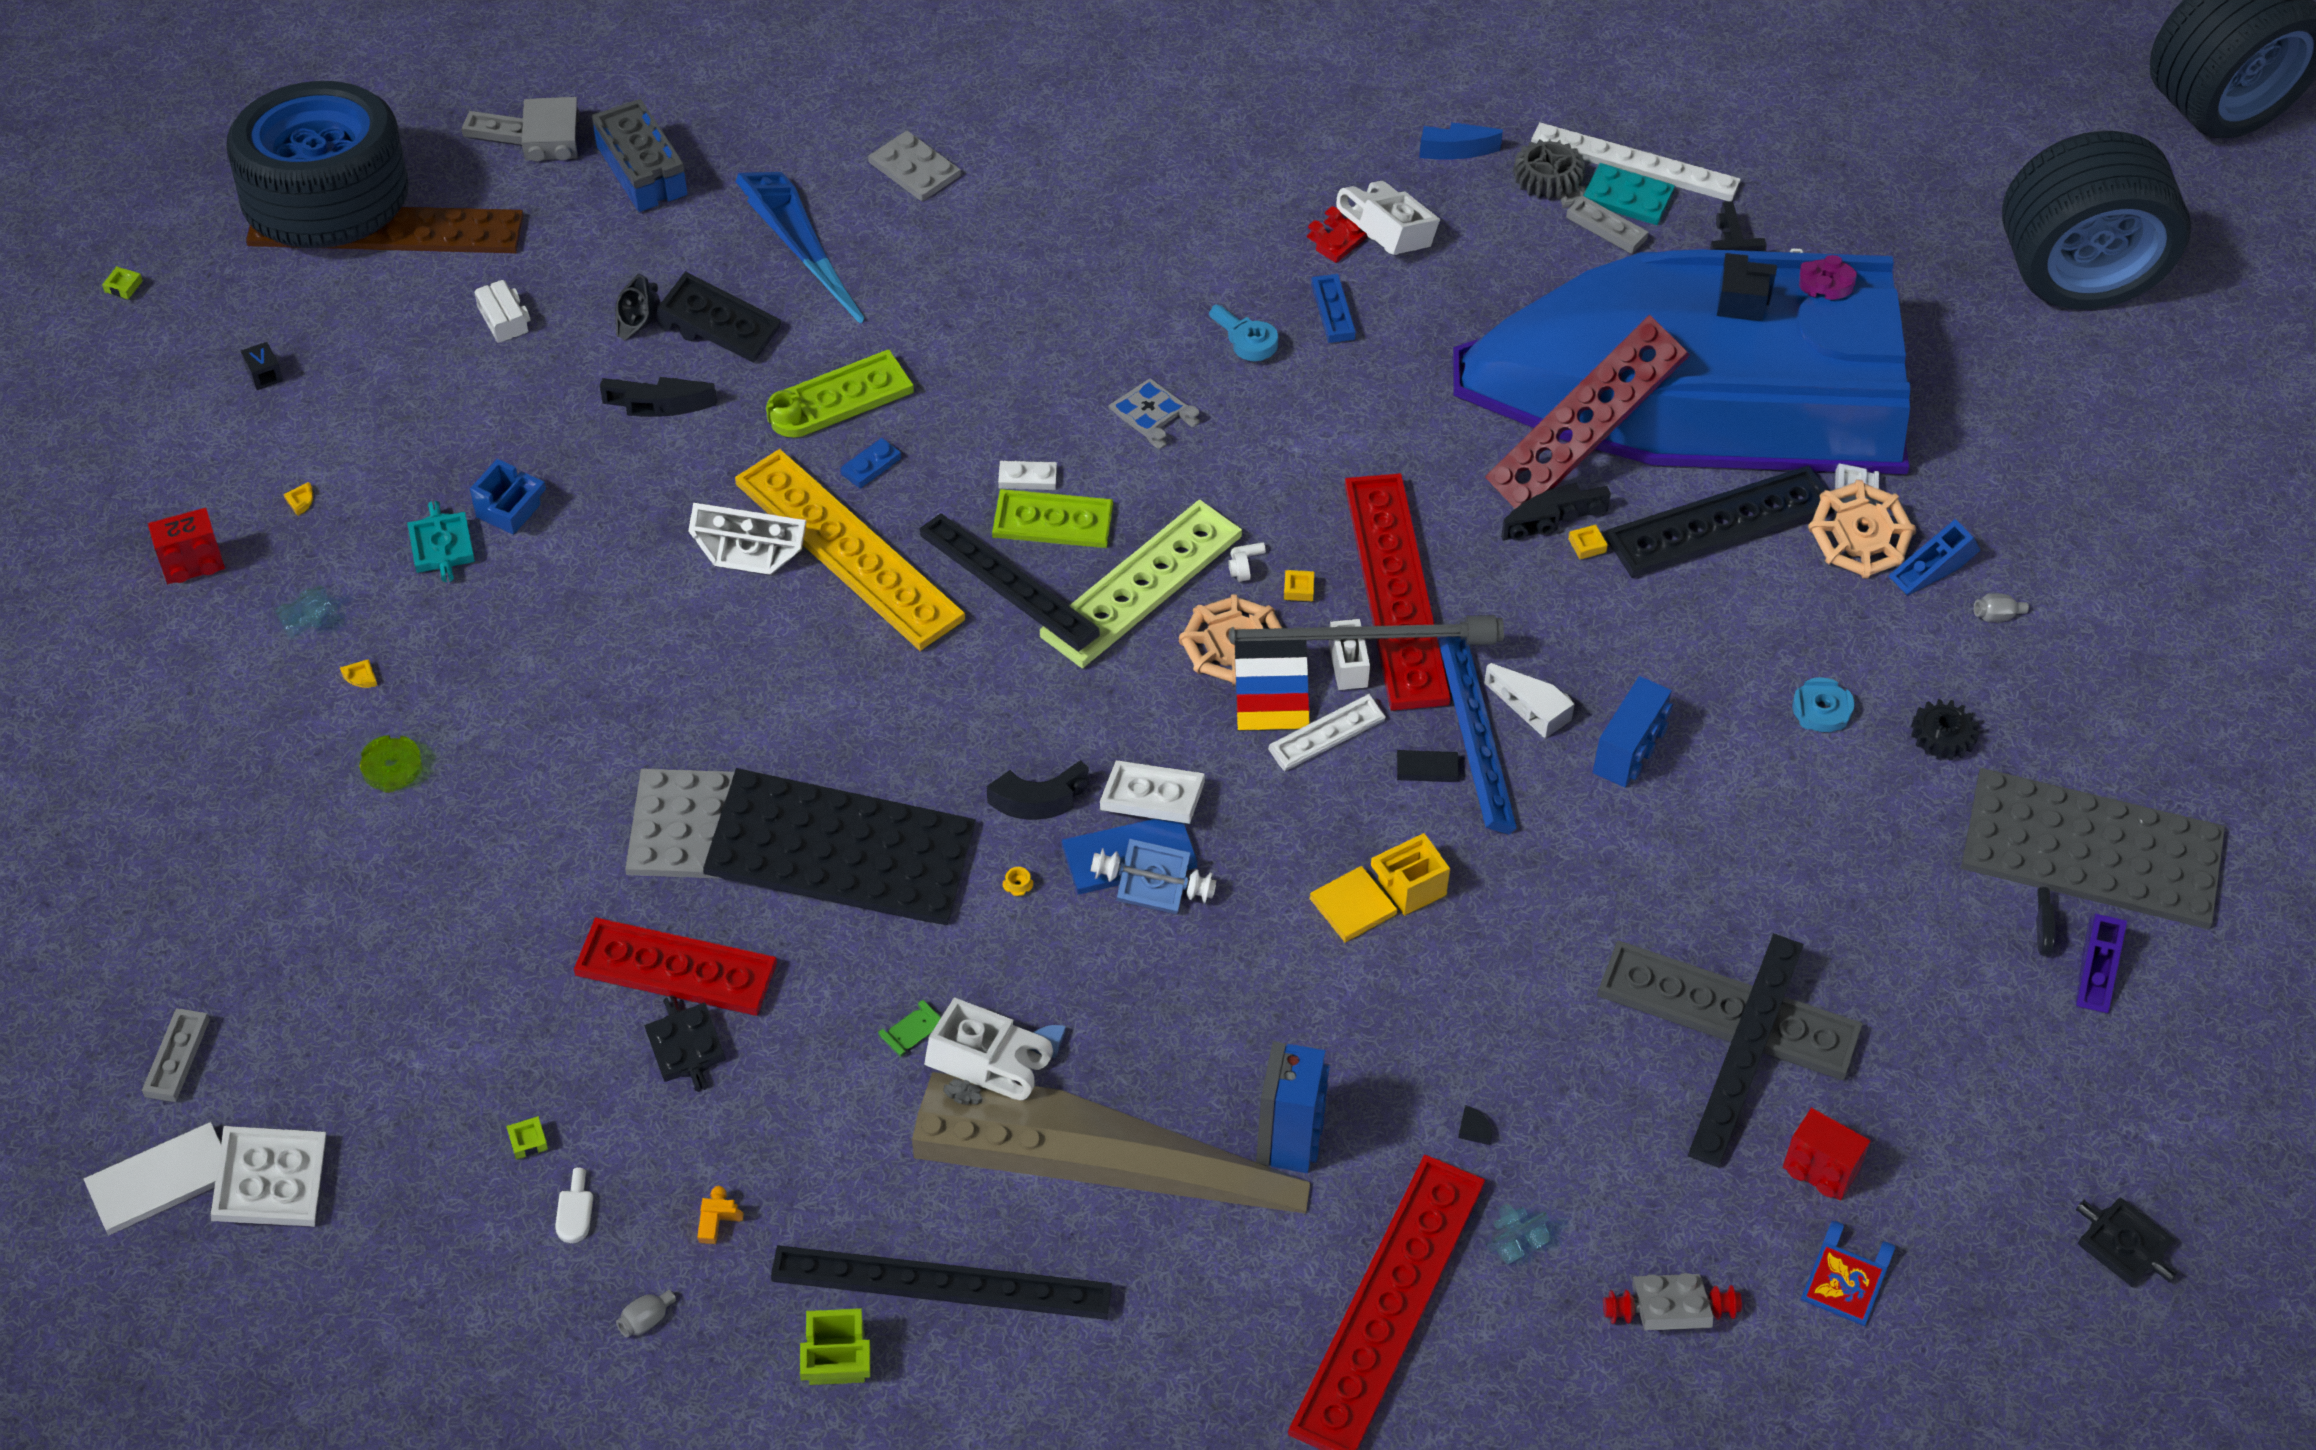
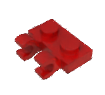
(1340, 240)

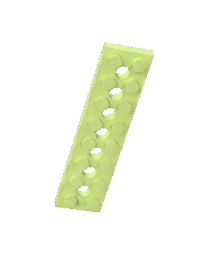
(1161, 583)

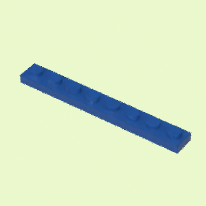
(1477, 735)

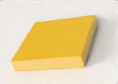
(1353, 904)

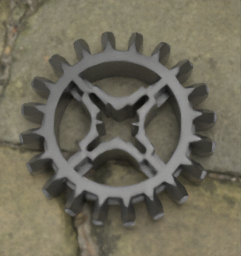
(1549, 169)

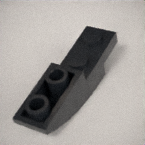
(666, 398)
(1545, 510)

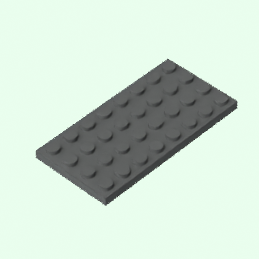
(2094, 848)

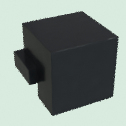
(1745, 287)

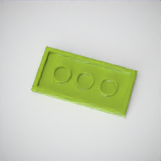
(1052, 518)

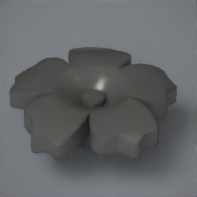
(963, 1092)

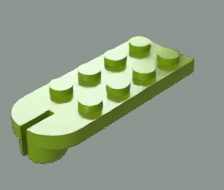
(838, 395)

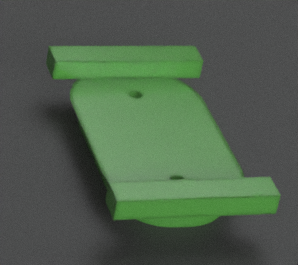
(911, 1029)

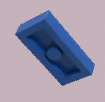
(870, 463)

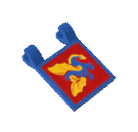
(1844, 1280)

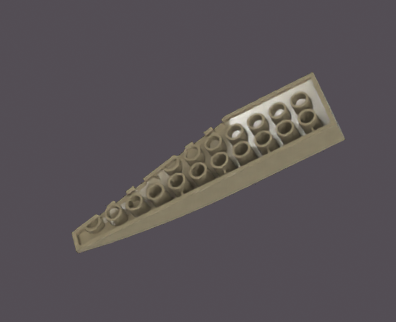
(1090, 1143)

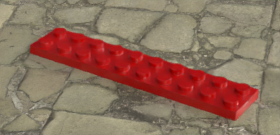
(1396, 590)
(1387, 1307)

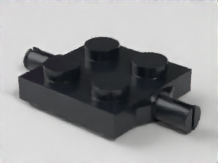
(685, 1043)
(2126, 1241)

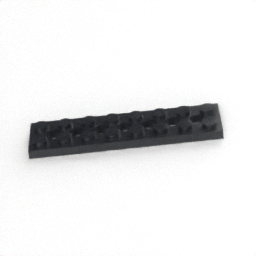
(1717, 536)

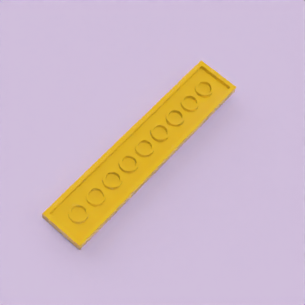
(852, 550)

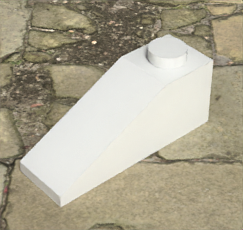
(1534, 700)

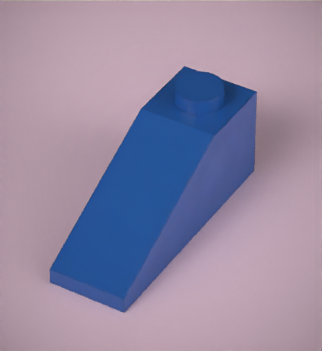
(1936, 558)

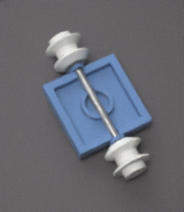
(1153, 876)

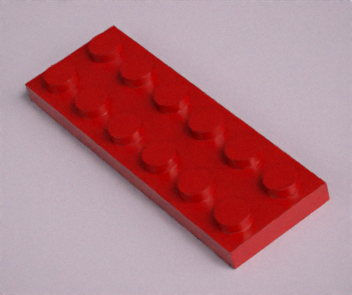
(675, 966)

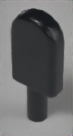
(2045, 923)

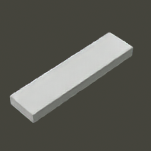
(1326, 732)

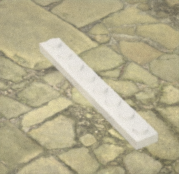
(1643, 163)

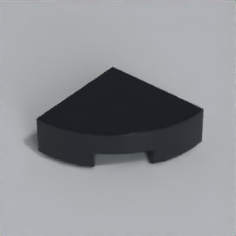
(1475, 1127)

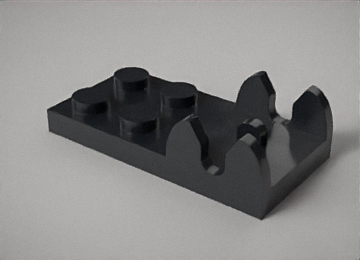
(717, 317)

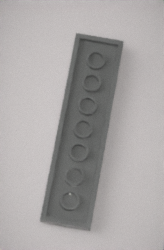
(1716, 1004)

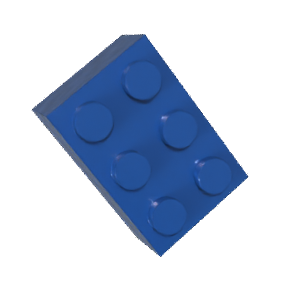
(1633, 732)

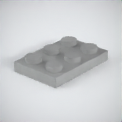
(914, 166)

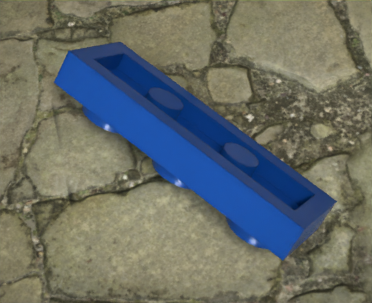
(1333, 308)

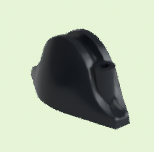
(636, 306)

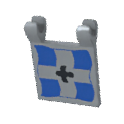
(1150, 408)

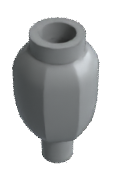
(1998, 608)
(644, 1313)

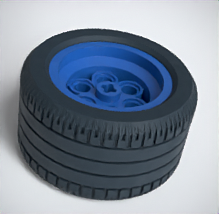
(317, 164)

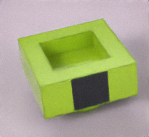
(122, 282)
(527, 1137)

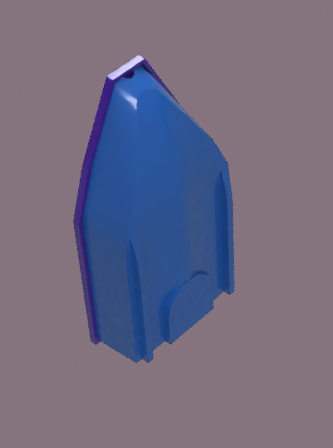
(1778, 393)

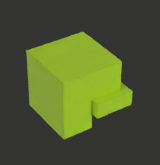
(835, 1348)

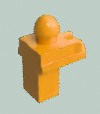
(715, 1210)

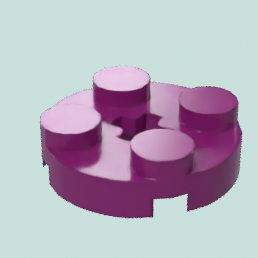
(1827, 277)

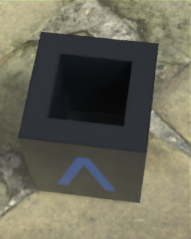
(261, 365)

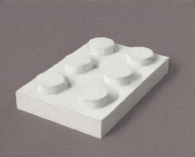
(1152, 792)

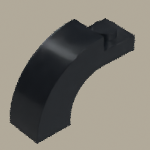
(1037, 799)

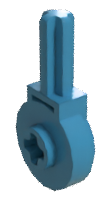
(1250, 338)

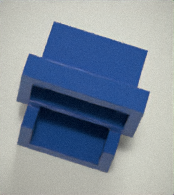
(506, 497)

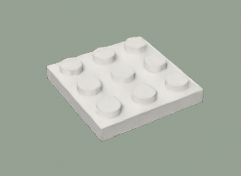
(268, 1176)

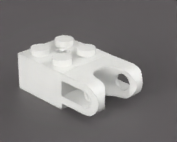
(1389, 217)
(986, 1050)

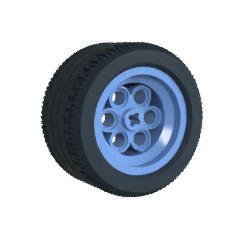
(2235, 61)
(2095, 220)

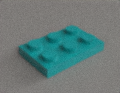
(1629, 193)

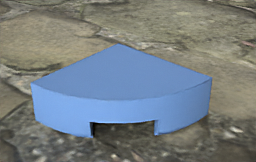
(1054, 1034)

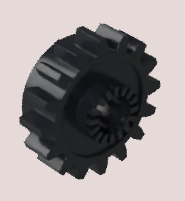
(1944, 730)

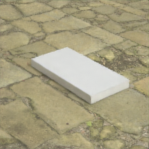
(156, 1179)

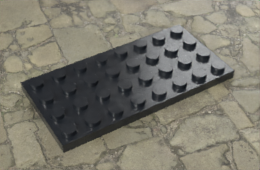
(840, 847)

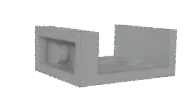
(550, 128)

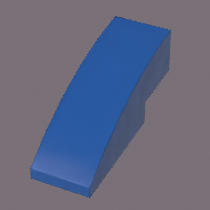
(1459, 142)

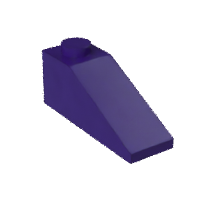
(2100, 962)

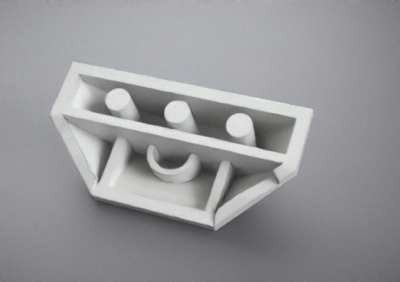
(746, 538)

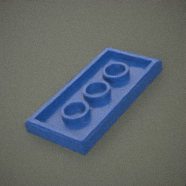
(1081, 849)

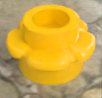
(1018, 874)

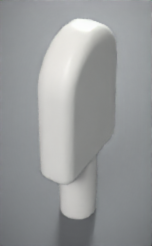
(574, 1210)

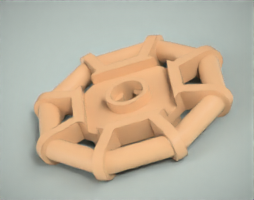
(1857, 542)
(1216, 635)

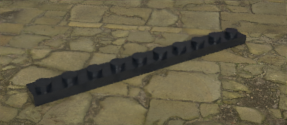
(941, 1282)

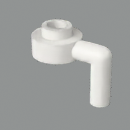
(1239, 564)

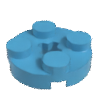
(1822, 719)

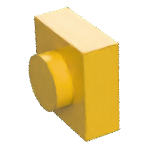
(1587, 542)
(1299, 585)

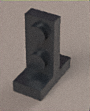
(1731, 232)

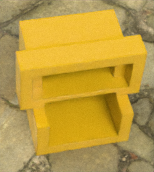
(1412, 873)

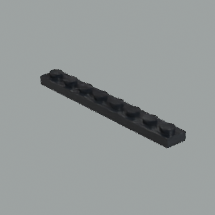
(1010, 582)
(1745, 1051)

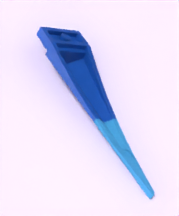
(781, 208)

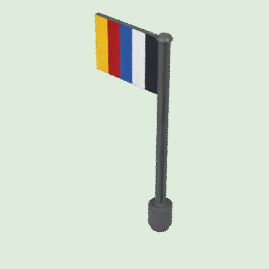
(1274, 669)

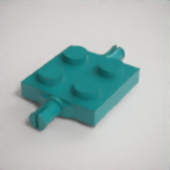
(440, 542)

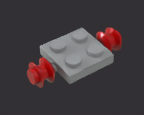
(1672, 1302)

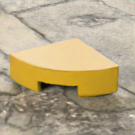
(300, 498)
(359, 673)

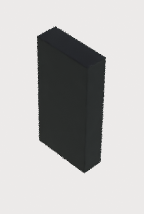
(1427, 766)

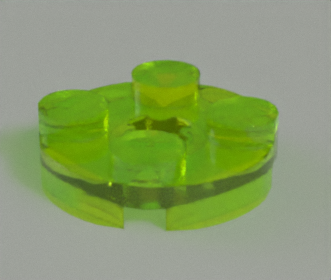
(390, 777)

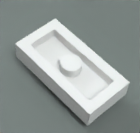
(1027, 475)

